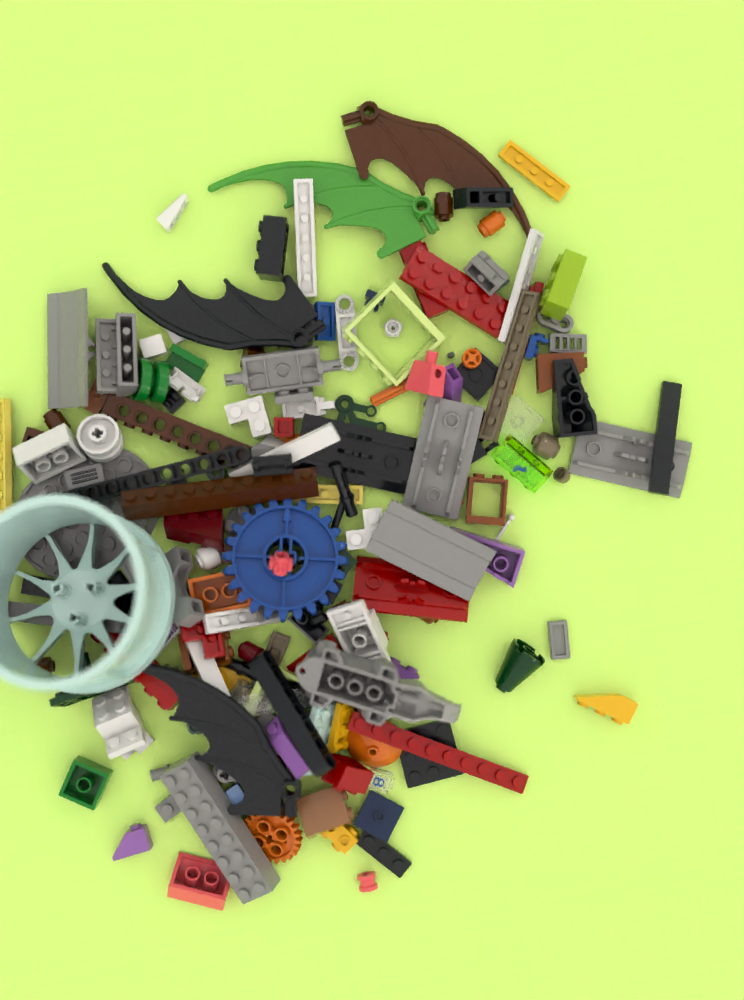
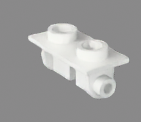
(191, 389)

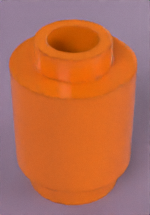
(491, 223)

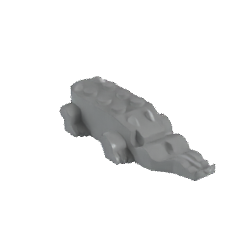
(369, 686)

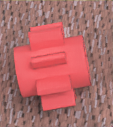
(280, 563)

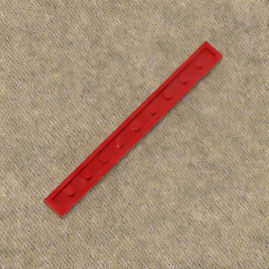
(439, 753)

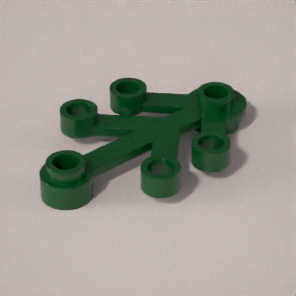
(351, 415)

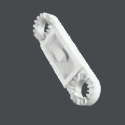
(342, 319)

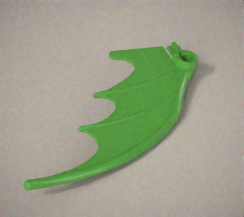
(350, 199)

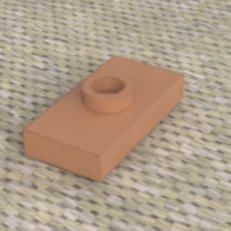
(95, 401)

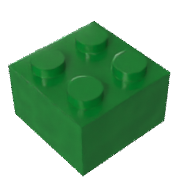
(85, 782)

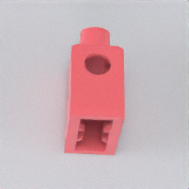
(427, 376)

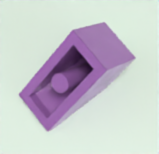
(135, 841)

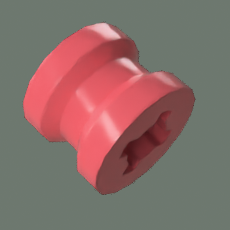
(367, 881)

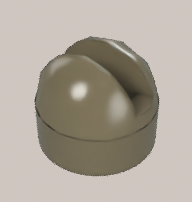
(561, 475)

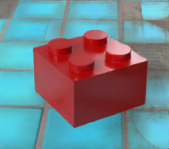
(348, 775)

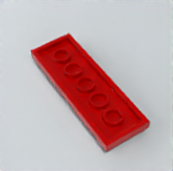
(454, 291)

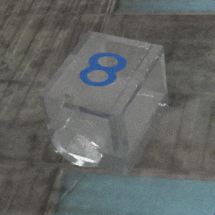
(381, 780)

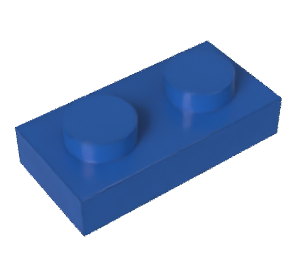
(326, 313)

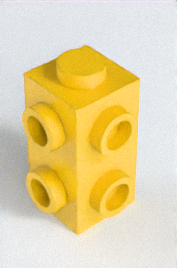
(342, 838)

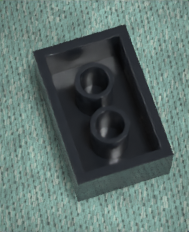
(272, 248)

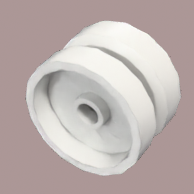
(100, 438)

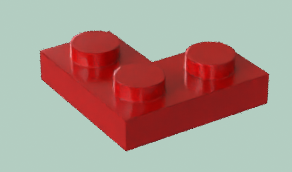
(211, 644)

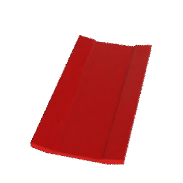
(399, 592)

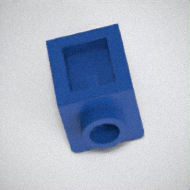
(532, 348)

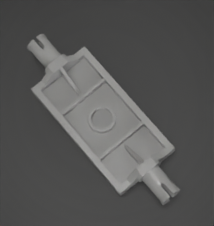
(282, 370)

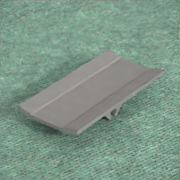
(68, 349)
(443, 457)
(625, 458)
(430, 550)

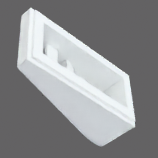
(170, 216)

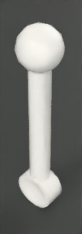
(511, 517)

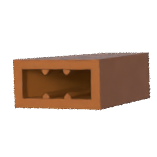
(544, 367)

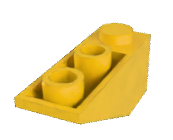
(612, 704)

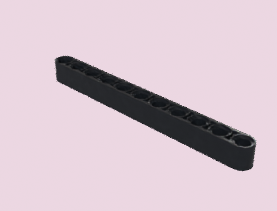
(157, 474)

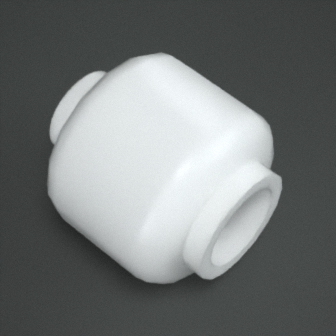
(208, 558)

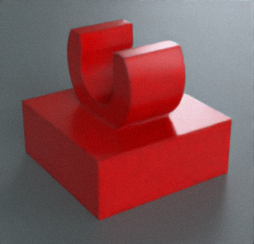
(284, 427)

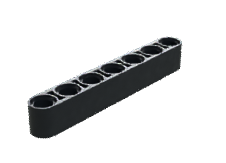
(292, 714)

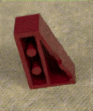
(197, 527)

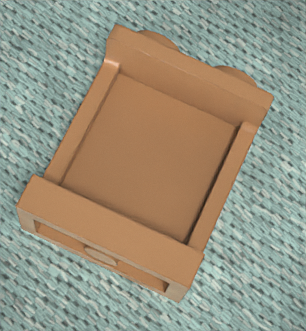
(324, 811)

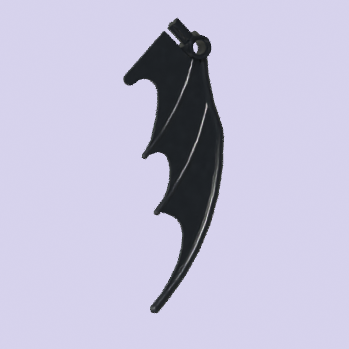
(232, 321)
(235, 744)

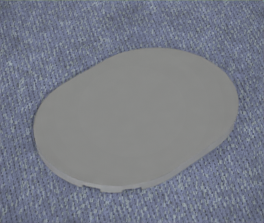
(75, 537)

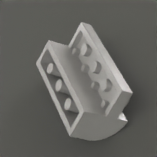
(116, 355)

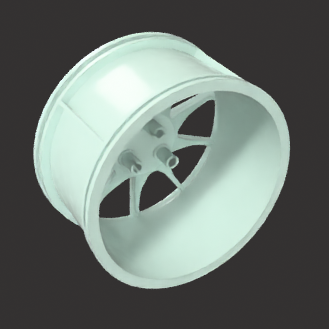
(83, 597)

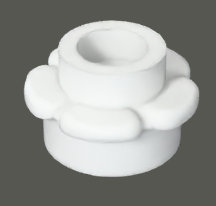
(392, 323)

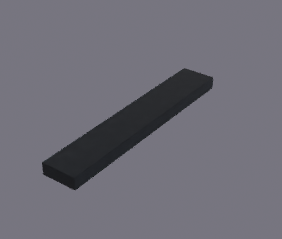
(665, 438)

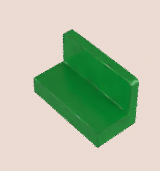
(186, 362)

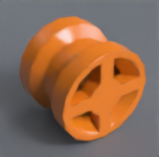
(474, 356)

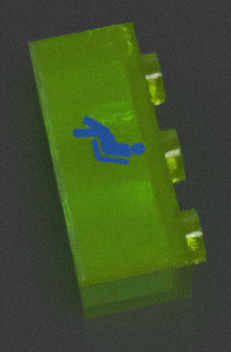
(521, 463)

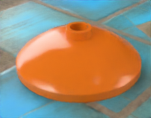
(361, 750)

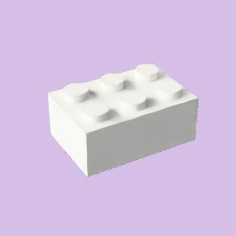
(49, 454)

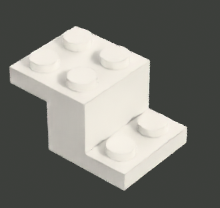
(118, 722)

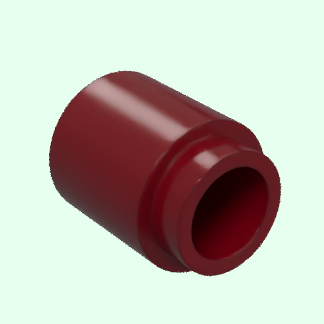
(249, 650)

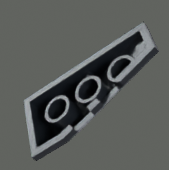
(570, 403)

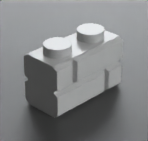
(486, 273)

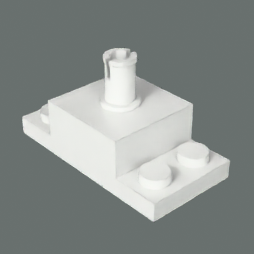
(359, 630)

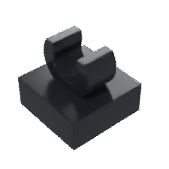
(173, 401)

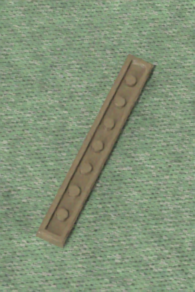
(509, 365)

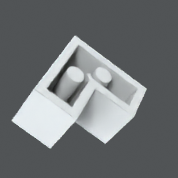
(252, 411)
(360, 537)

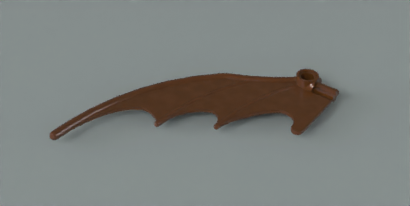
(421, 152)

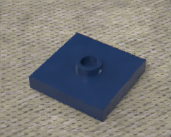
(378, 816)

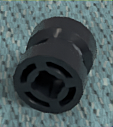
(320, 616)

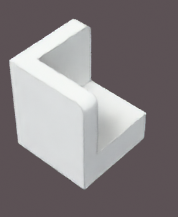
(153, 347)

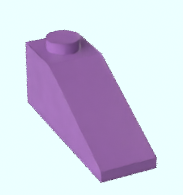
(286, 748)

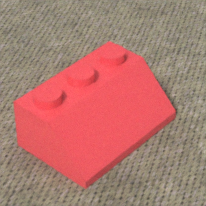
(198, 882)

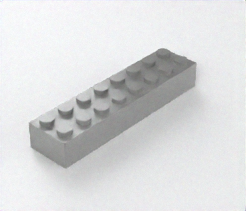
(221, 833)

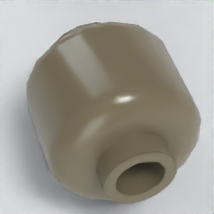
(545, 445)

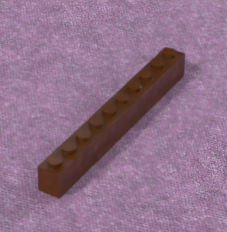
(218, 494)

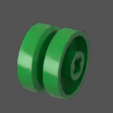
(152, 381)

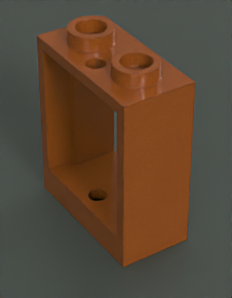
(496, 479)

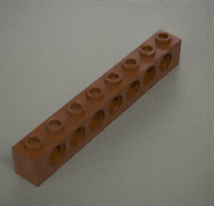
(113, 407)

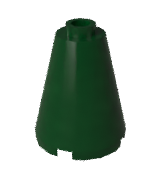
(517, 665)

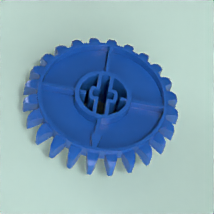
(277, 527)

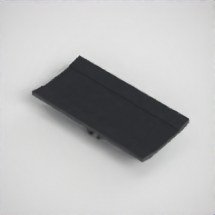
(367, 455)

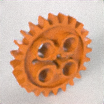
(273, 841)

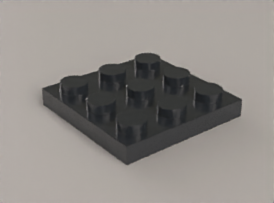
(421, 770)

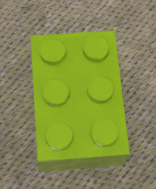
(562, 284)

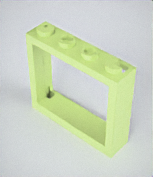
(417, 314)

